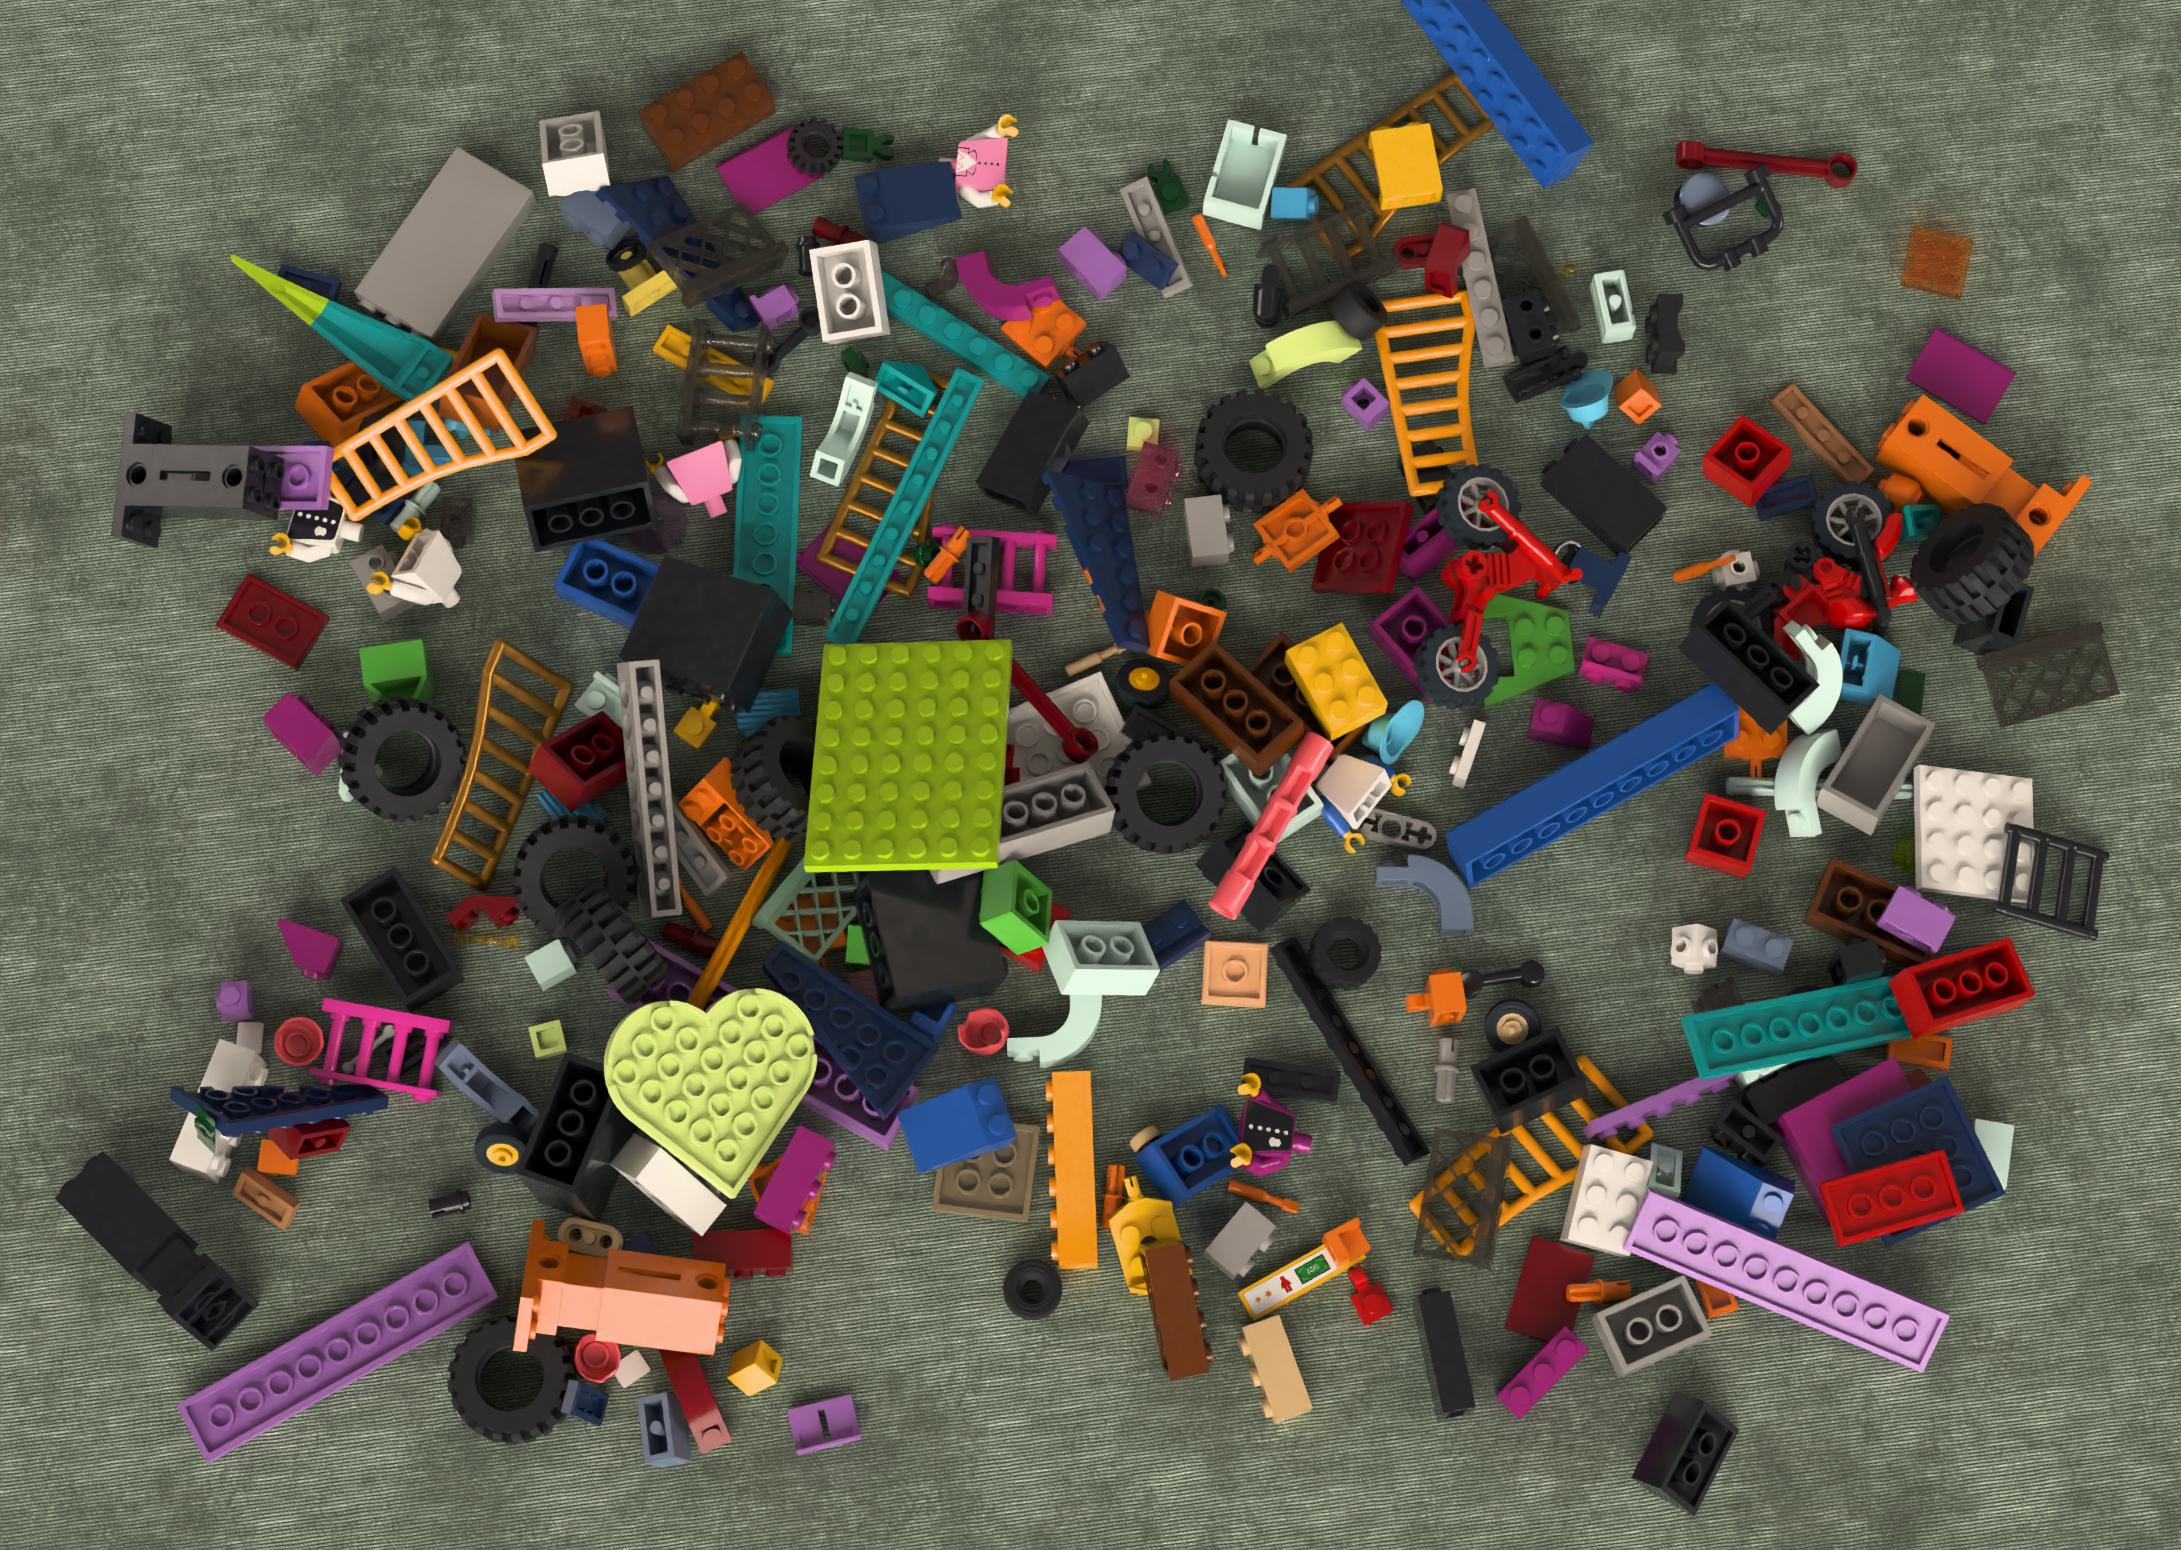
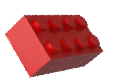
(1961, 988)

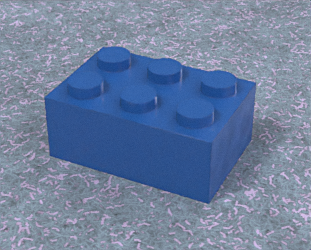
(606, 580)

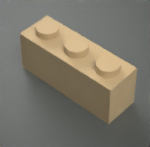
(1274, 1369)

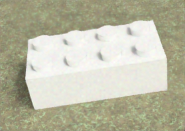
(228, 1067)

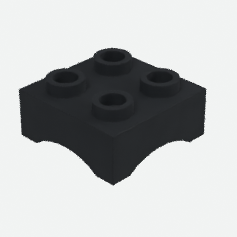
(1665, 340)

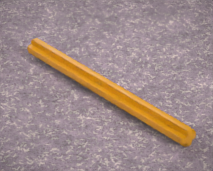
(740, 923)

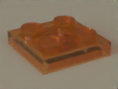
(1936, 262)

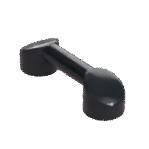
(810, 326)
(1530, 975)

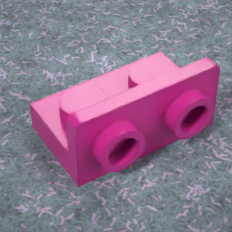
(1613, 665)

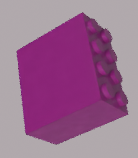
(1807, 1126)

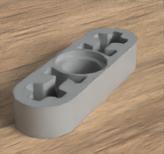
(1402, 821)

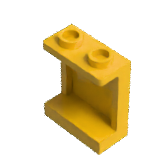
(1406, 165)

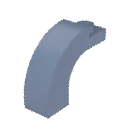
(1439, 883)
(485, 1087)

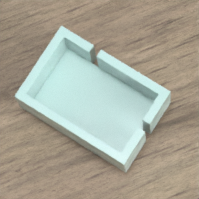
(1244, 175)

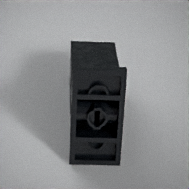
(155, 1251)

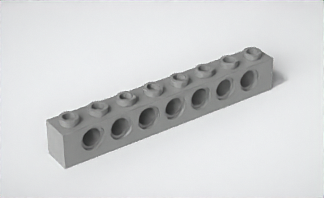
(649, 788)

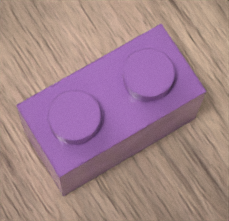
(1092, 263)
(1916, 920)

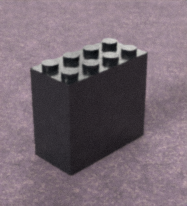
(586, 481)
(708, 633)
(927, 939)
(575, 1142)

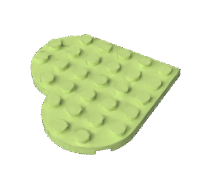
(713, 1080)

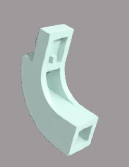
(847, 430)
(1825, 667)
(1798, 777)
(1067, 1041)

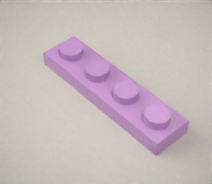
(548, 303)

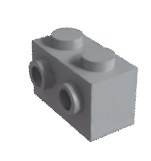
(1207, 531)
(374, 561)
(1240, 1241)

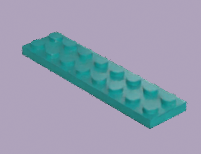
(770, 511)
(1794, 1028)

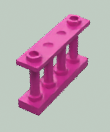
(1008, 600)
(372, 1019)

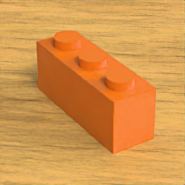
(596, 340)

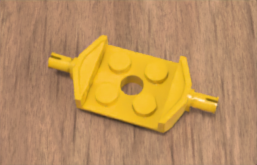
(1135, 1221)

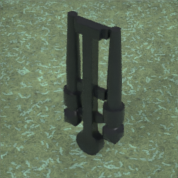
(1578, 361)

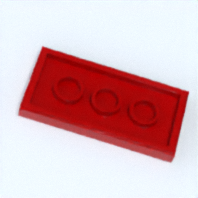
(1891, 1198)

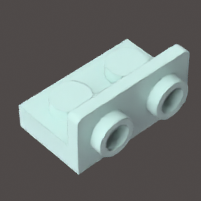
(602, 695)

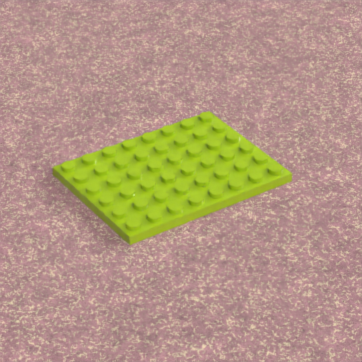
(909, 756)

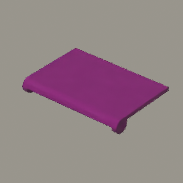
(764, 173)
(1960, 375)
(830, 579)

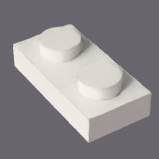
(1470, 740)

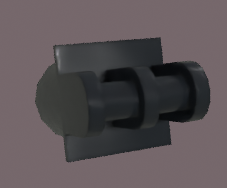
(1268, 298)

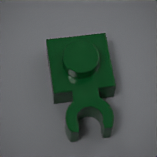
(861, 146)
(1168, 190)

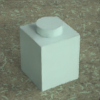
(552, 964)

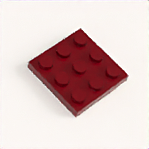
(1368, 548)

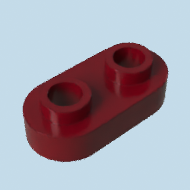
(1418, 246)

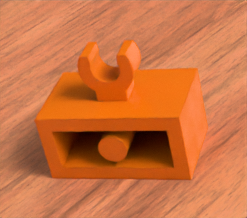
(1441, 998)

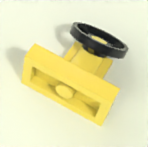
(639, 276)

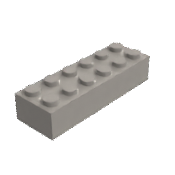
(1048, 815)

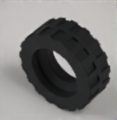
(1358, 933)

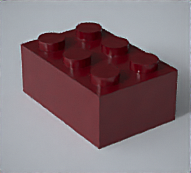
(582, 761)

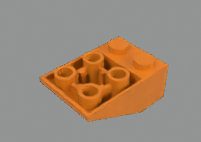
(718, 813)

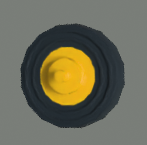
(1143, 683)
(500, 1147)

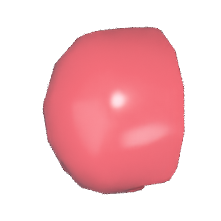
(984, 1031)
(298, 1041)
(595, 1359)

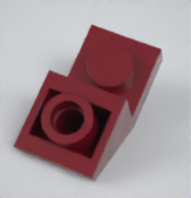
(1446, 255)
(498, 909)

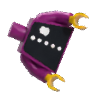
(1265, 1132)

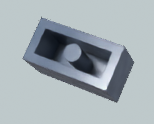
(596, 219)
(1755, 947)
(663, 1430)

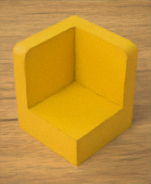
(754, 1368)

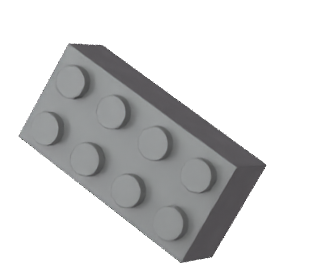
(1875, 764)

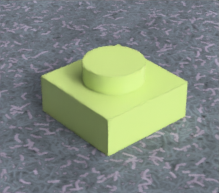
(1142, 430)
(548, 1039)

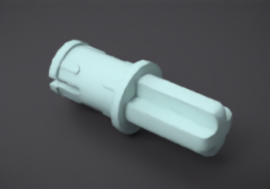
(416, 505)

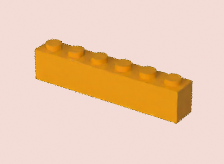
(1073, 1170)

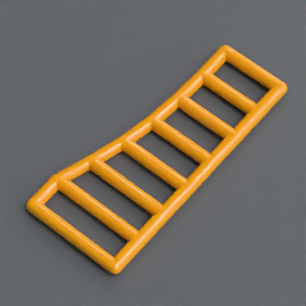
(1461, 376)
(460, 461)
(1558, 1177)

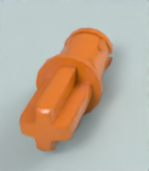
(948, 555)
(1114, 1192)
(1599, 1291)

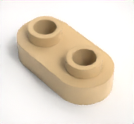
(592, 1237)

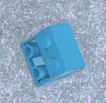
(1867, 667)

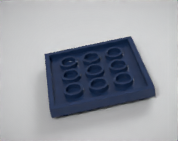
(1916, 1125)

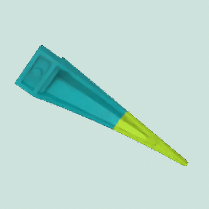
(389, 355)

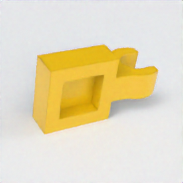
(697, 725)

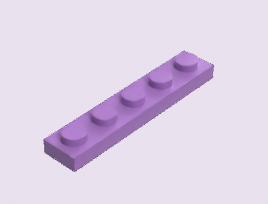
(1659, 1104)

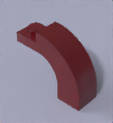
(696, 1399)

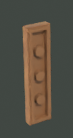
(1821, 436)

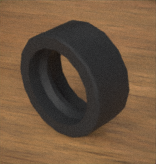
(370, 456)

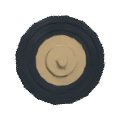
(1511, 1024)

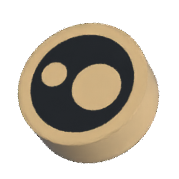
(1144, 1138)

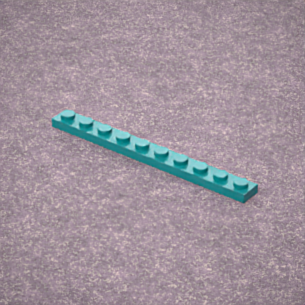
(905, 508)

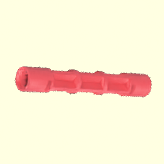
(1261, 842)

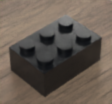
(1529, 1080)

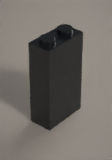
(1035, 440)
(1602, 495)
(1443, 1354)

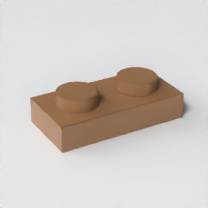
(266, 1198)

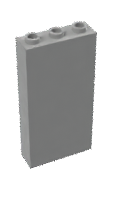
(445, 247)

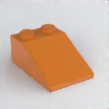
(341, 400)

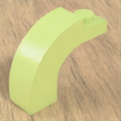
(1301, 348)

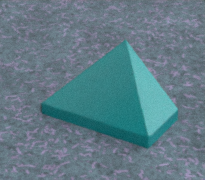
(907, 386)
(1919, 521)

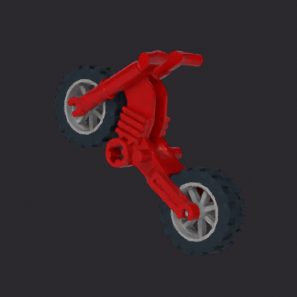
(1483, 524)

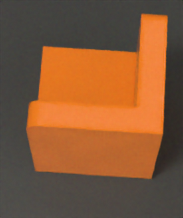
(1637, 396)
(274, 1161)
(1346, 1242)

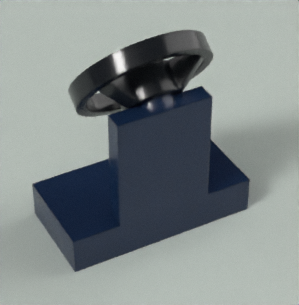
(1596, 572)

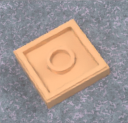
(1234, 973)

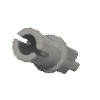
(1446, 1070)

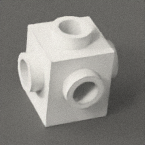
(1727, 576)
(1694, 948)

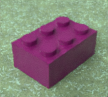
(1403, 628)

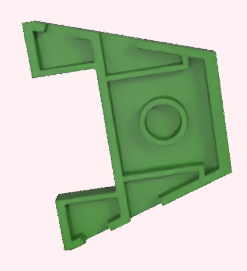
(1538, 646)

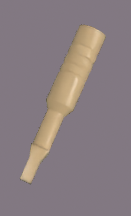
(1091, 660)

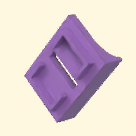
(808, 1429)

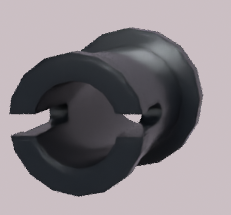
(805, 244)
(450, 1204)

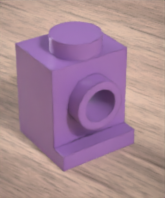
(775, 305)
(1365, 392)
(1652, 465)
(235, 1001)

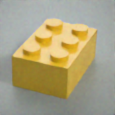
(1335, 682)

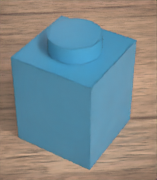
(1294, 204)

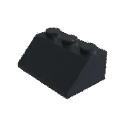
(1275, 888)
(1685, 1452)

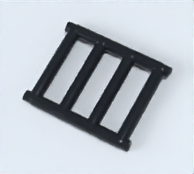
(2031, 912)

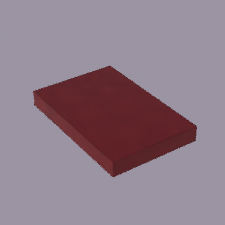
(272, 622)
(1540, 1295)

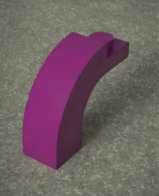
(1000, 299)

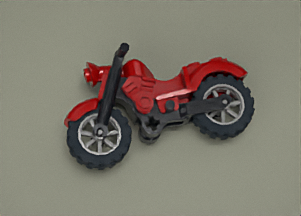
(1821, 590)

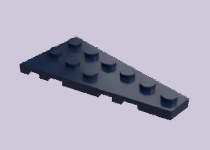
(659, 210)
(1104, 547)
(866, 1040)
(269, 1107)

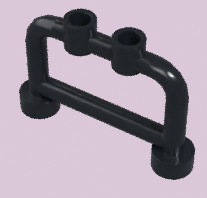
(1755, 245)

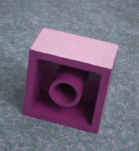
(302, 733)

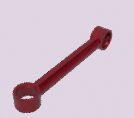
(1695, 155)
(1035, 695)

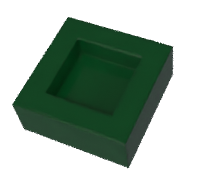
(855, 362)

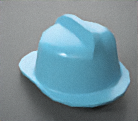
(1588, 397)
(1394, 731)

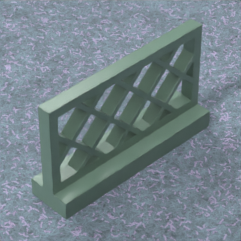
(787, 894)

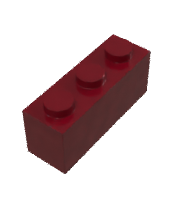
(746, 1251)

